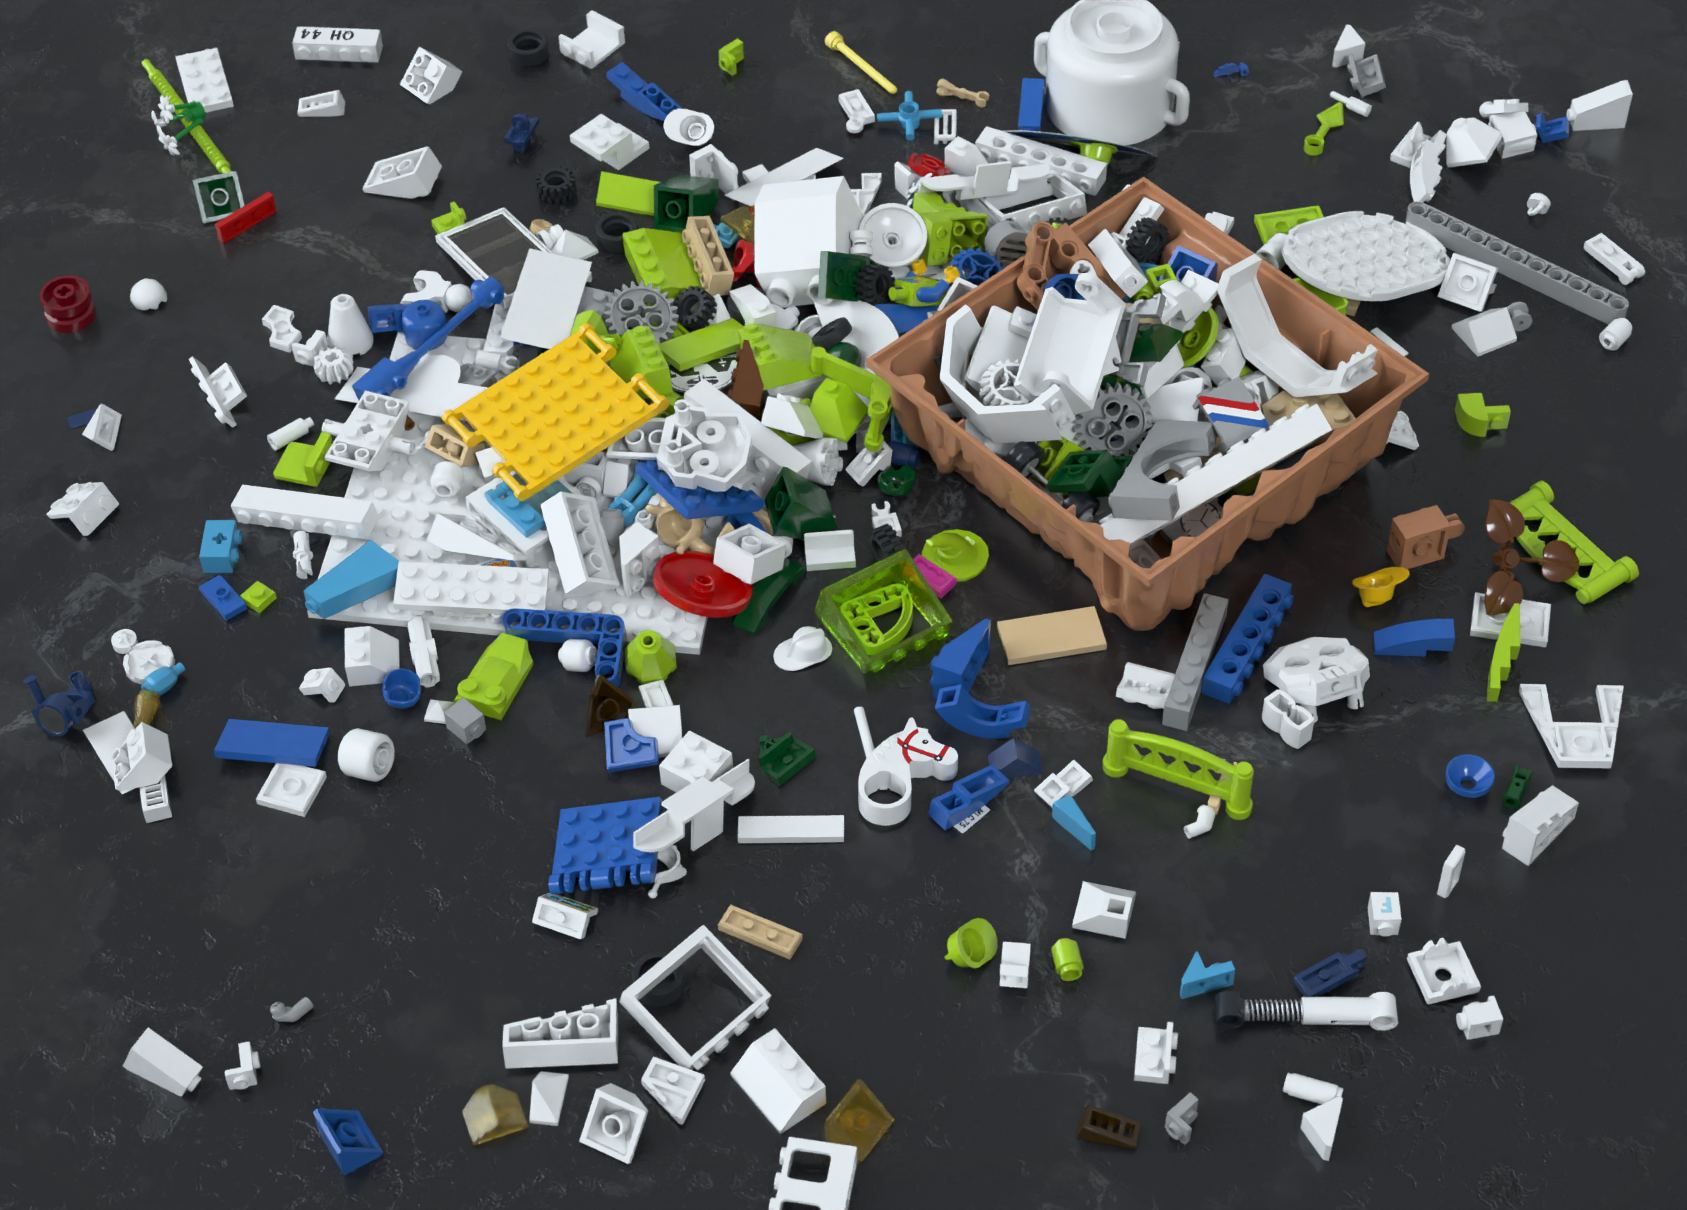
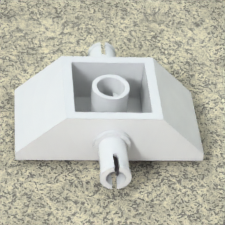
(370, 433)

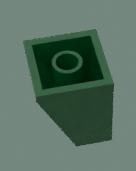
(683, 198)
(798, 506)

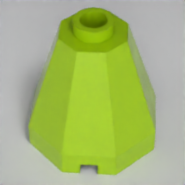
(650, 657)

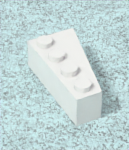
(564, 1039)

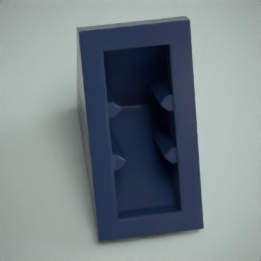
(1016, 759)

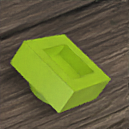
(258, 596)

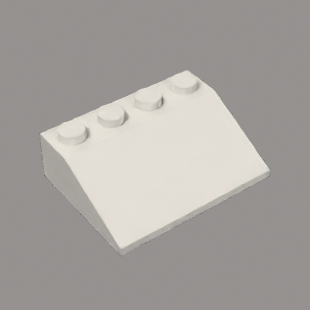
(995, 344)

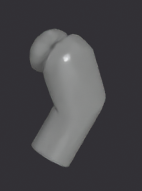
(290, 1014)

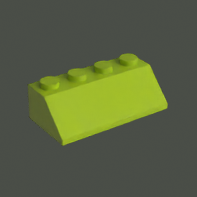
(642, 355)

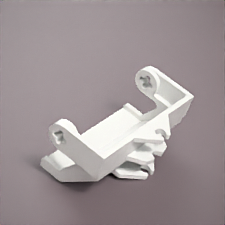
(1072, 344)

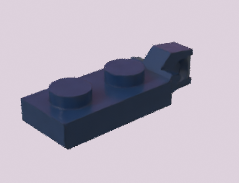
(1329, 973)

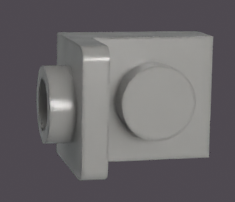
(1181, 1117)

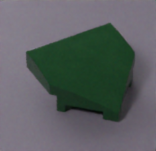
(783, 757)

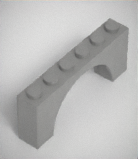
(1166, 442)

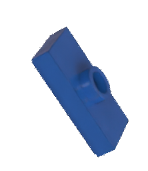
(223, 597)

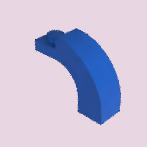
(979, 719)

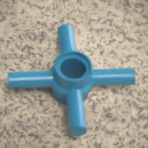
(909, 115)

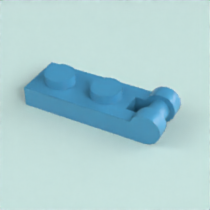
(517, 512)

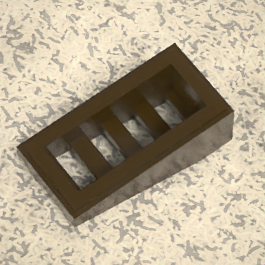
(1097, 1134)

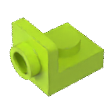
(730, 55)
(450, 220)

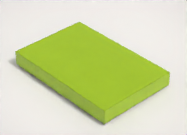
(1283, 221)

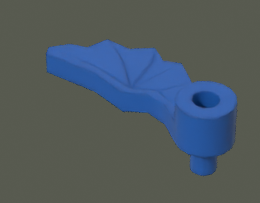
(1228, 69)

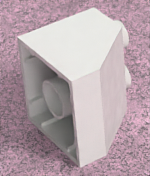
(791, 230)

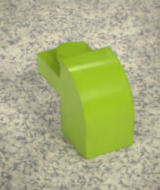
(1477, 418)

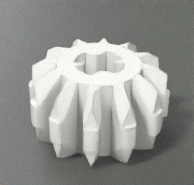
(333, 365)

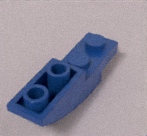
(638, 93)

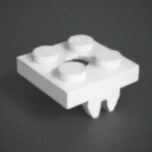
(1447, 957)

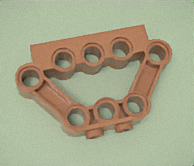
(1056, 243)

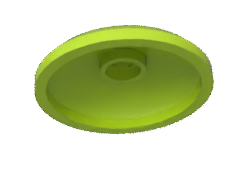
(1200, 339)

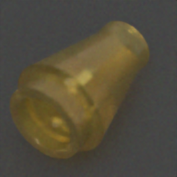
(145, 707)

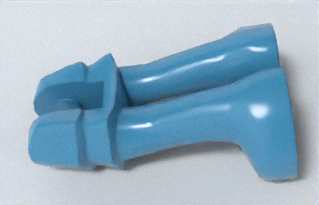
(623, 503)

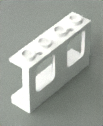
(830, 1195)

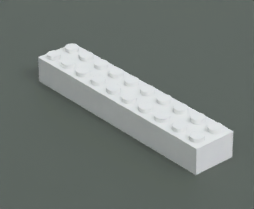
(1229, 471)

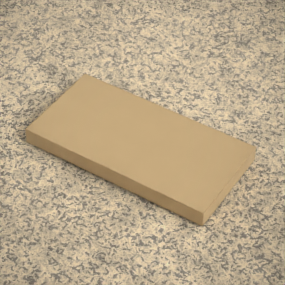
(1051, 635)

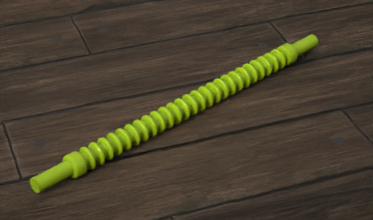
(198, 132)

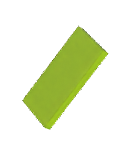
(702, 345)

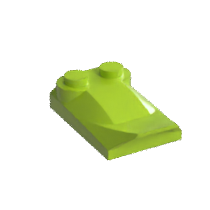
(497, 676)

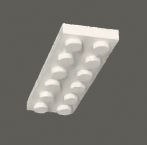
(469, 588)

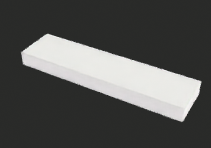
(790, 829)

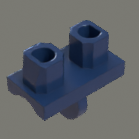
(521, 131)

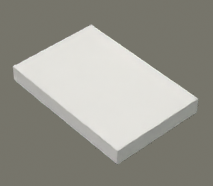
(1533, 621)

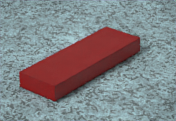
(245, 217)

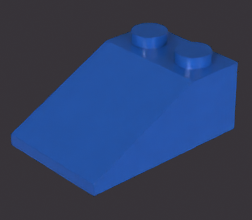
(961, 659)

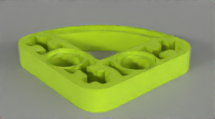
(896, 597)

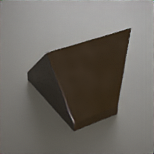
(606, 705)

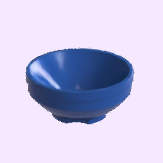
(1473, 769)

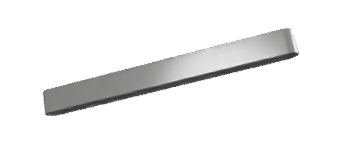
(1519, 264)

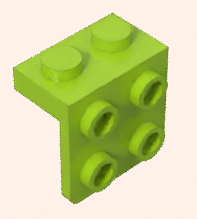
(304, 462)

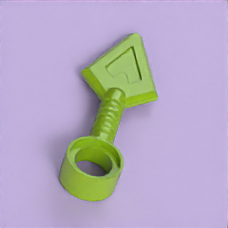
(1329, 118)

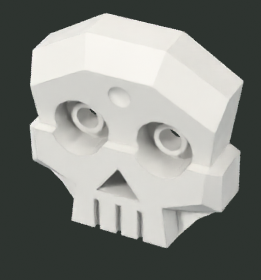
(688, 445)
(1319, 672)

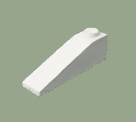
(467, 536)

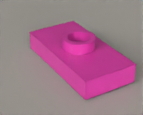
(937, 578)

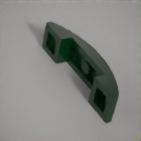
(765, 595)

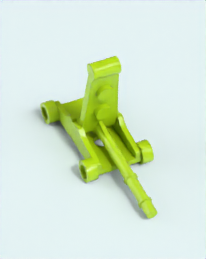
(864, 383)

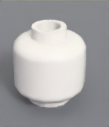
(447, 479)
(578, 655)

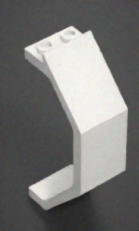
(1271, 351)
(1001, 424)

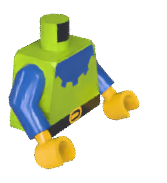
(922, 290)

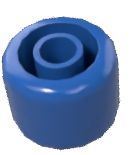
(421, 321)

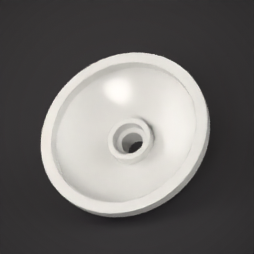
(899, 224)

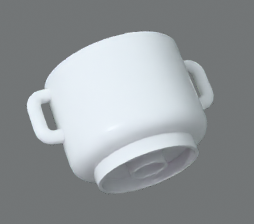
(1112, 71)

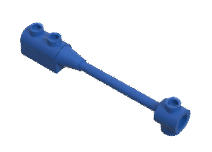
(393, 375)

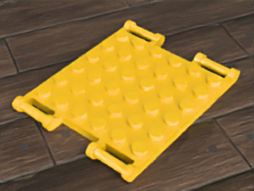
(555, 412)

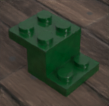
(1089, 471)

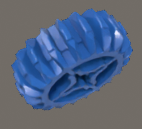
(976, 265)

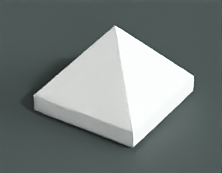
(436, 711)

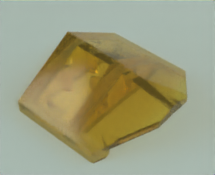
(493, 1114)

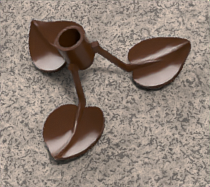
(1503, 524)

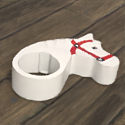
(892, 766)

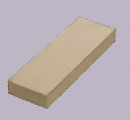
(760, 931)

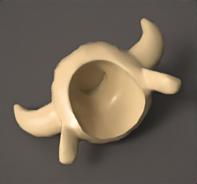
(677, 531)

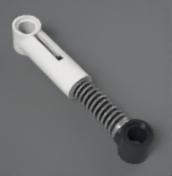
(1376, 1010)

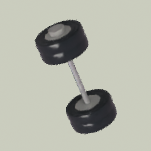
(1027, 458)

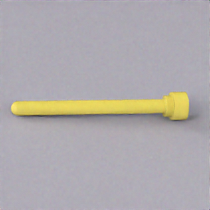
(836, 42)

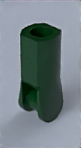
(1517, 787)

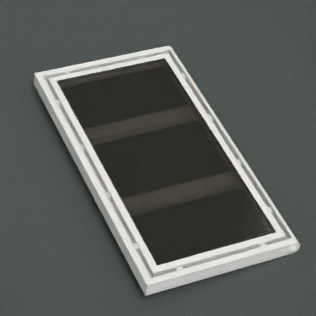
(492, 248)

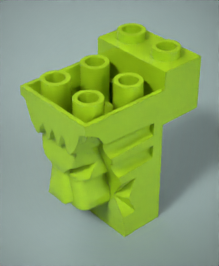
(948, 228)

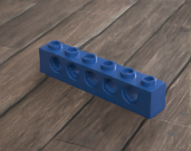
(1247, 639)

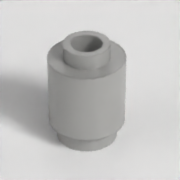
(613, 525)

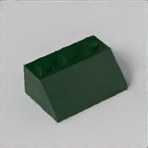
(1153, 342)

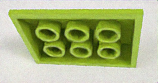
(660, 259)
(780, 354)

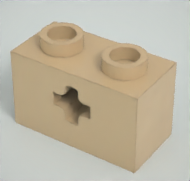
(450, 445)

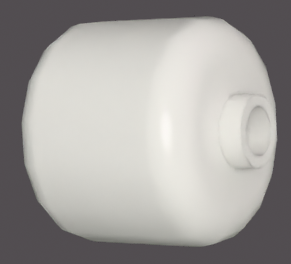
(366, 755)

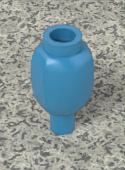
(163, 679)

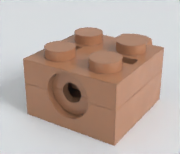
(1421, 536)

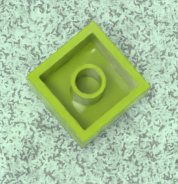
(1055, 454)

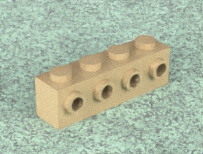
(708, 255)

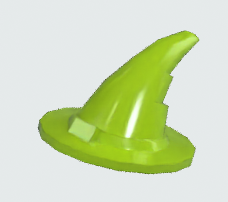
(957, 553)

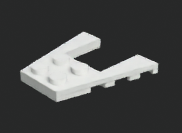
(1576, 742)

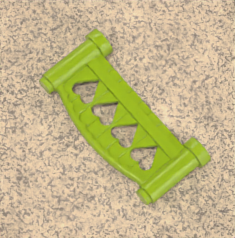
(1604, 573)
(1123, 755)

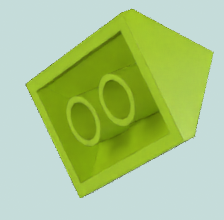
(626, 193)

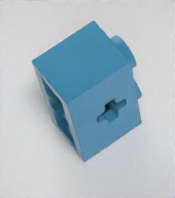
(220, 546)

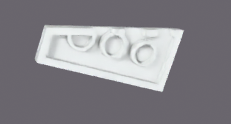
(1205, 289)

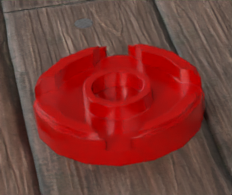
(927, 164)

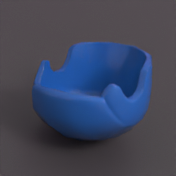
(401, 688)

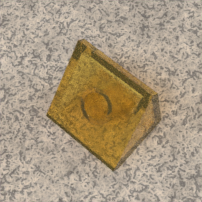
(858, 1120)

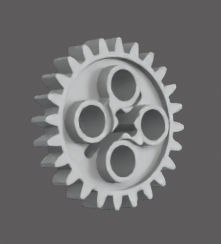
(635, 298)
(1130, 432)

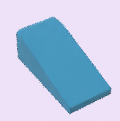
(1070, 817)

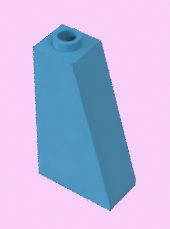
(352, 581)

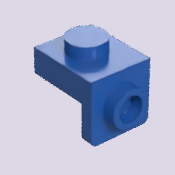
(1553, 129)

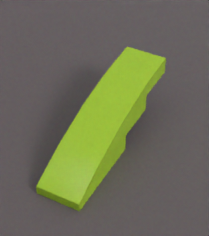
(1506, 648)

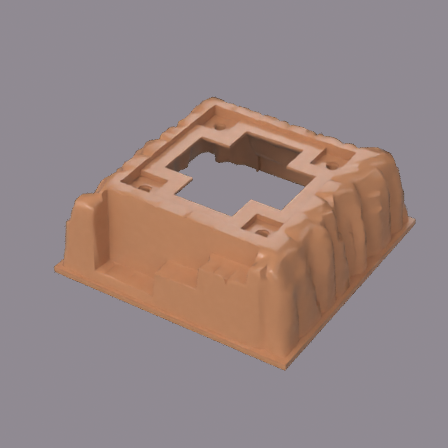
(1282, 496)

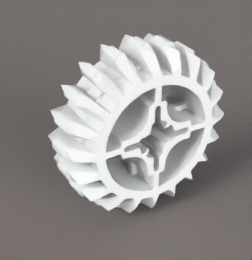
(1006, 393)

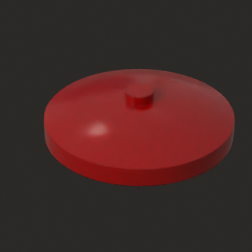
(700, 586)

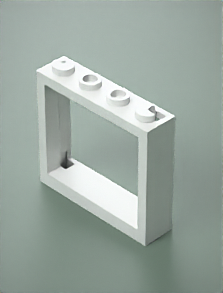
(1069, 205)
(729, 964)

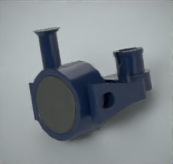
(62, 709)

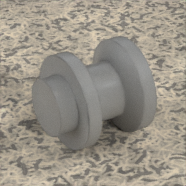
(1519, 316)

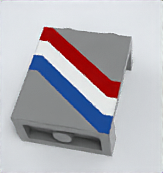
(1231, 412)

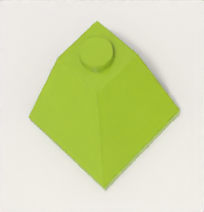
(837, 410)

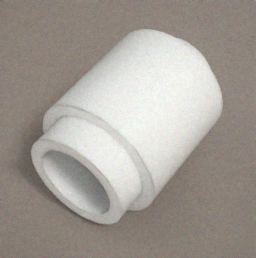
(1615, 333)

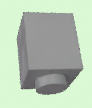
(465, 721)

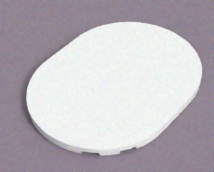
(1365, 256)

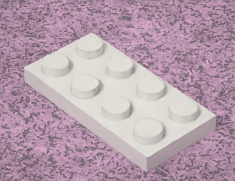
(205, 79)

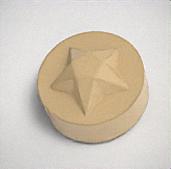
(539, 225)

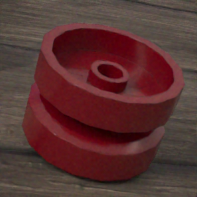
(67, 304)

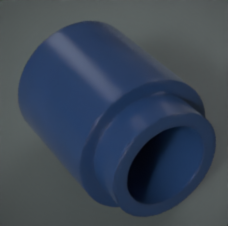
(904, 454)

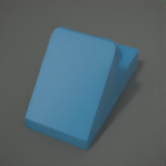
(1202, 980)

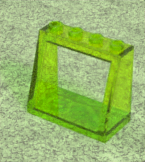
(898, 569)

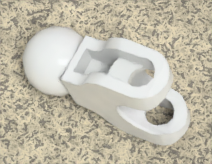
(442, 292)

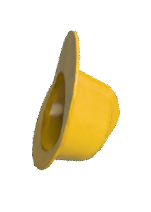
(1380, 585)

